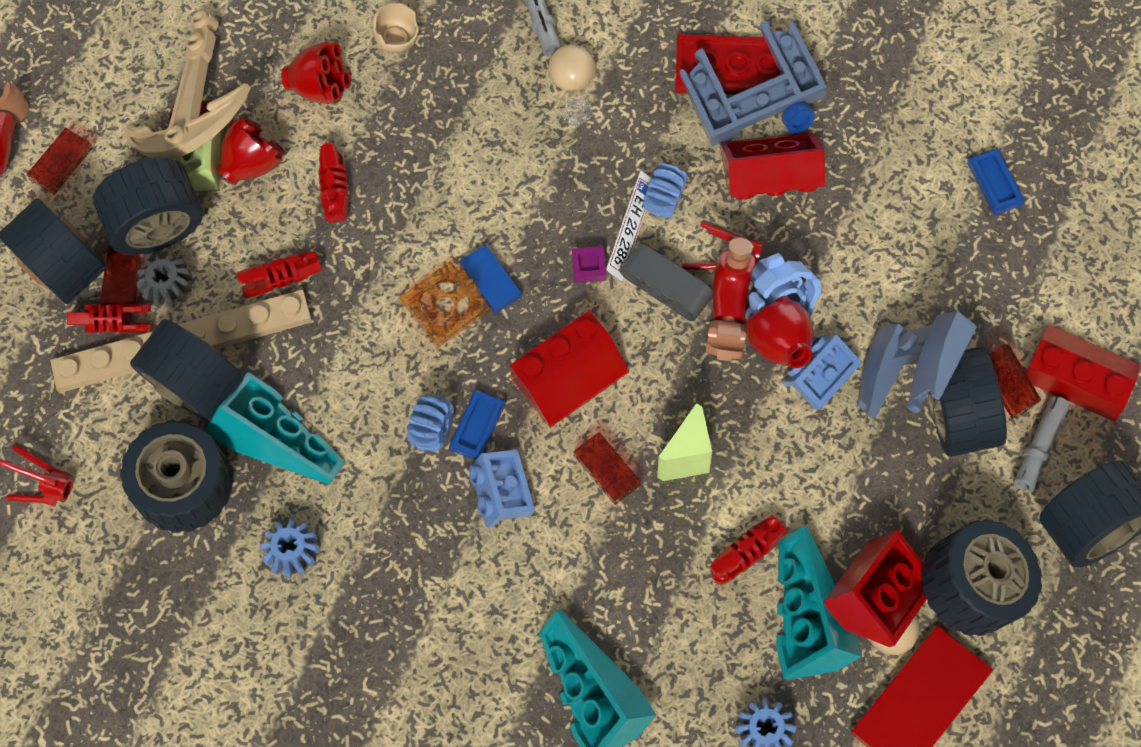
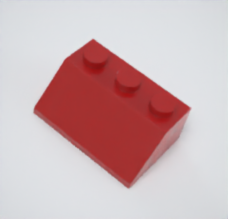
(773, 165)
(569, 369)
(1082, 373)
(879, 590)

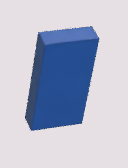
(995, 181)
(490, 279)
(477, 425)

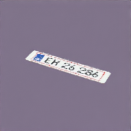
(630, 226)

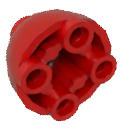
(317, 74)
(247, 153)
(782, 333)

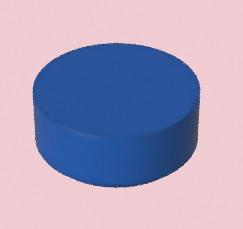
(798, 117)

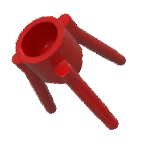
(726, 235)
(54, 485)

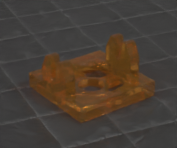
(448, 273)

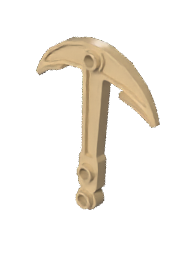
(186, 128)

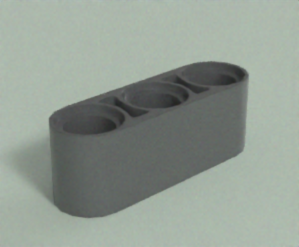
(666, 282)

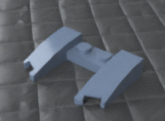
(725, 117)
(933, 348)

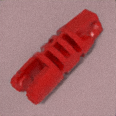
(333, 184)
(278, 273)
(109, 318)
(747, 550)

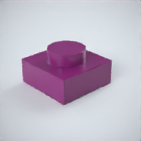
(589, 264)

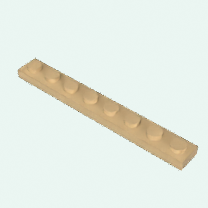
(217, 329)

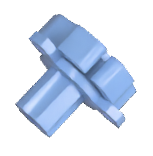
(779, 278)

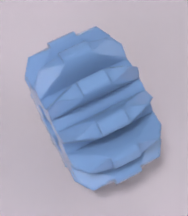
(665, 190)
(430, 423)
(290, 559)
(760, 717)

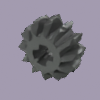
(158, 291)

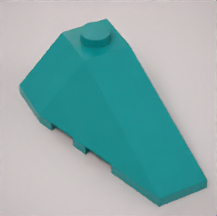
(261, 427)
(811, 635)
(603, 699)

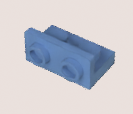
(825, 372)
(501, 487)

